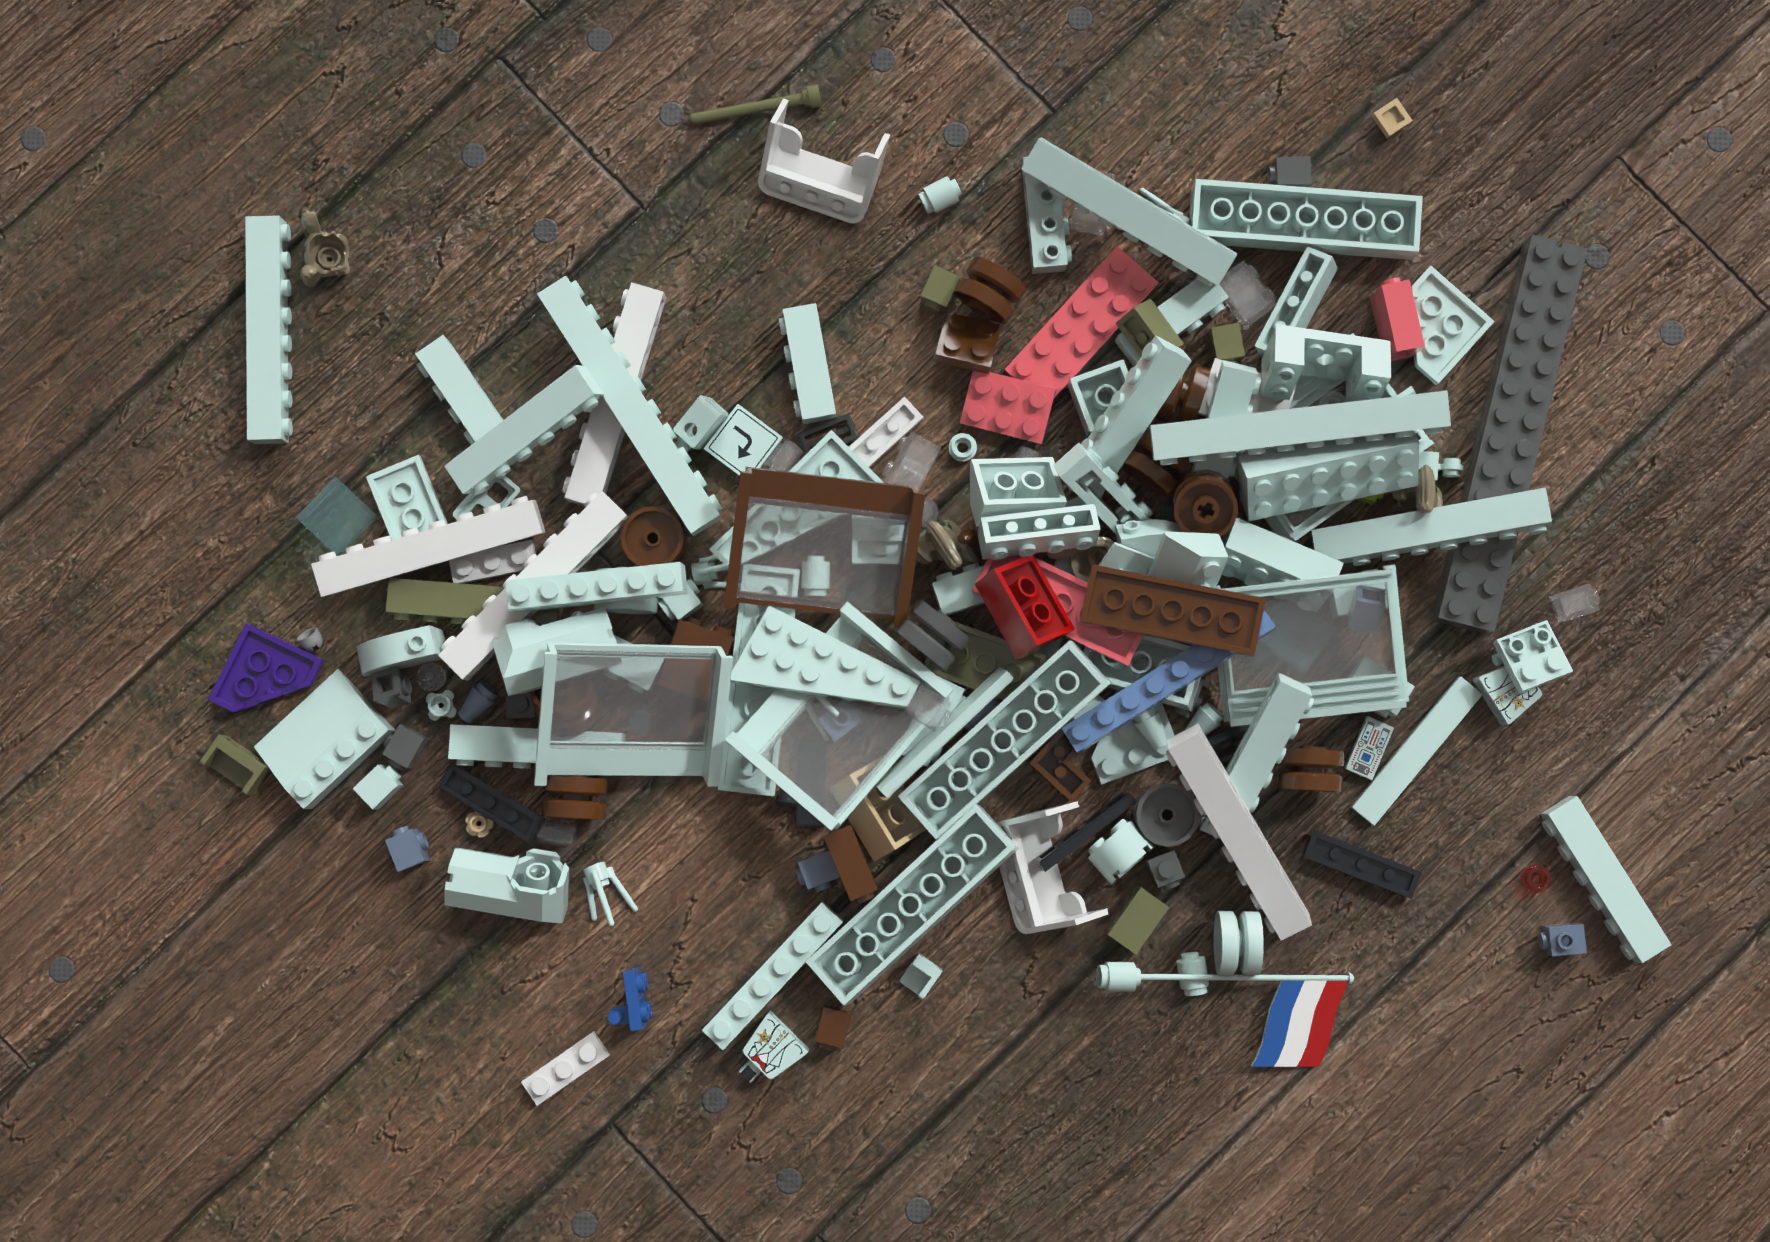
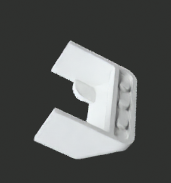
(814, 179)
(1035, 895)

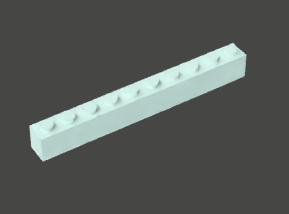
(630, 406)
(1300, 425)

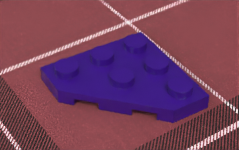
(263, 670)

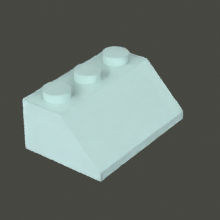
(1014, 486)
(1190, 558)

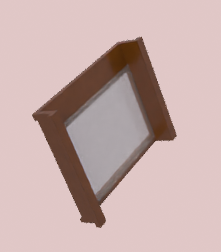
(824, 544)

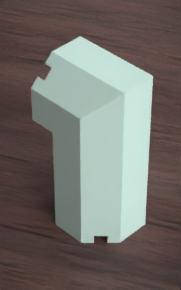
(524, 643)
(508, 885)

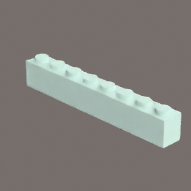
(1129, 212)
(268, 330)
(1441, 528)

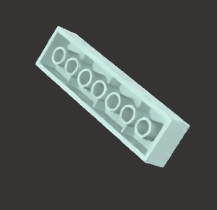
(1306, 216)
(1004, 739)
(912, 905)

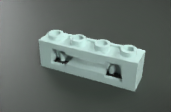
(1078, 464)

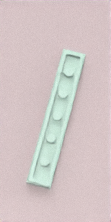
(936, 740)
(1416, 750)

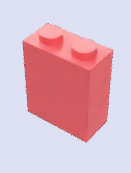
(1397, 318)

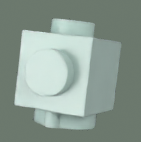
(681, 605)

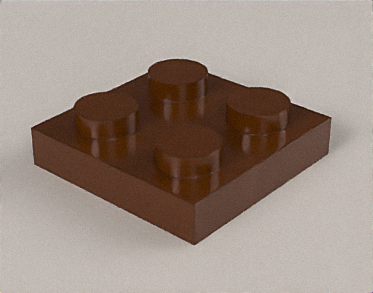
(967, 343)

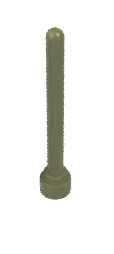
(809, 97)

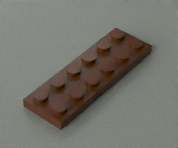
(1173, 610)

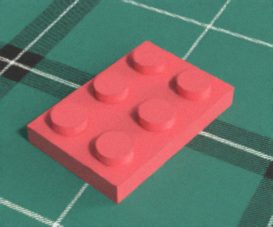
(1008, 406)

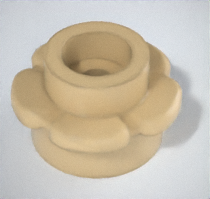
(473, 829)

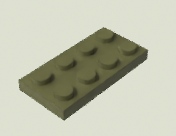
(984, 656)

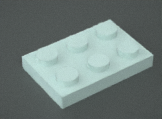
(406, 497)

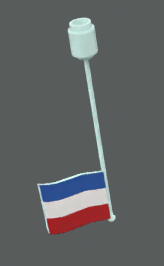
(1297, 1019)

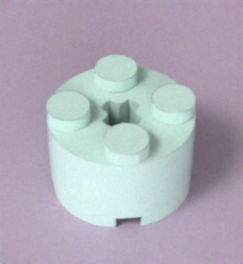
(1119, 851)

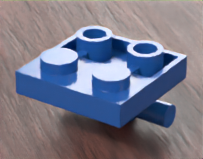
(637, 1010)

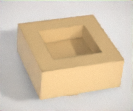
(1392, 118)

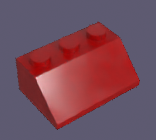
(1024, 606)

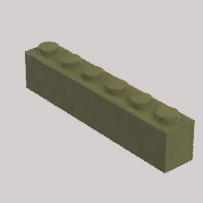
(447, 600)

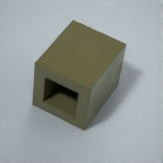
(939, 290)
(1226, 343)

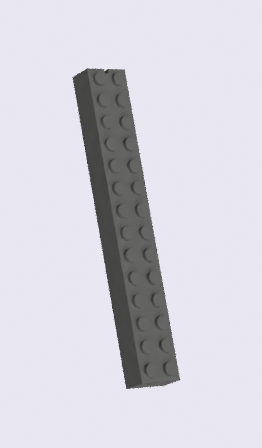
(1511, 424)

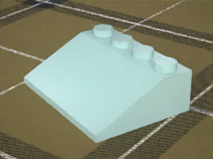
(323, 740)

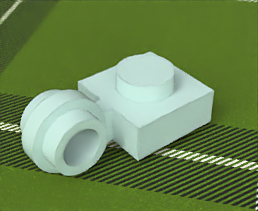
(1451, 466)

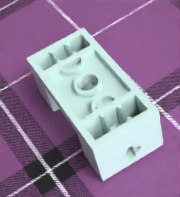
(1297, 351)

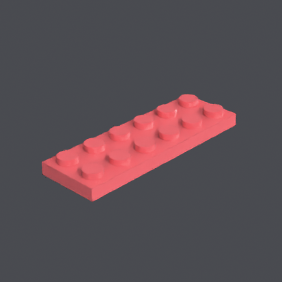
(1083, 323)
(1071, 593)

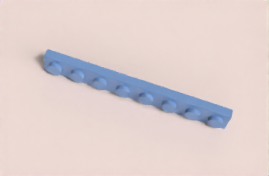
(1148, 692)

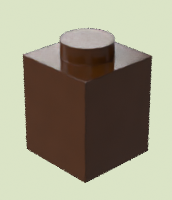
(833, 1028)

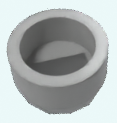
(310, 638)

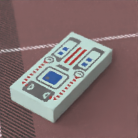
(1369, 748)

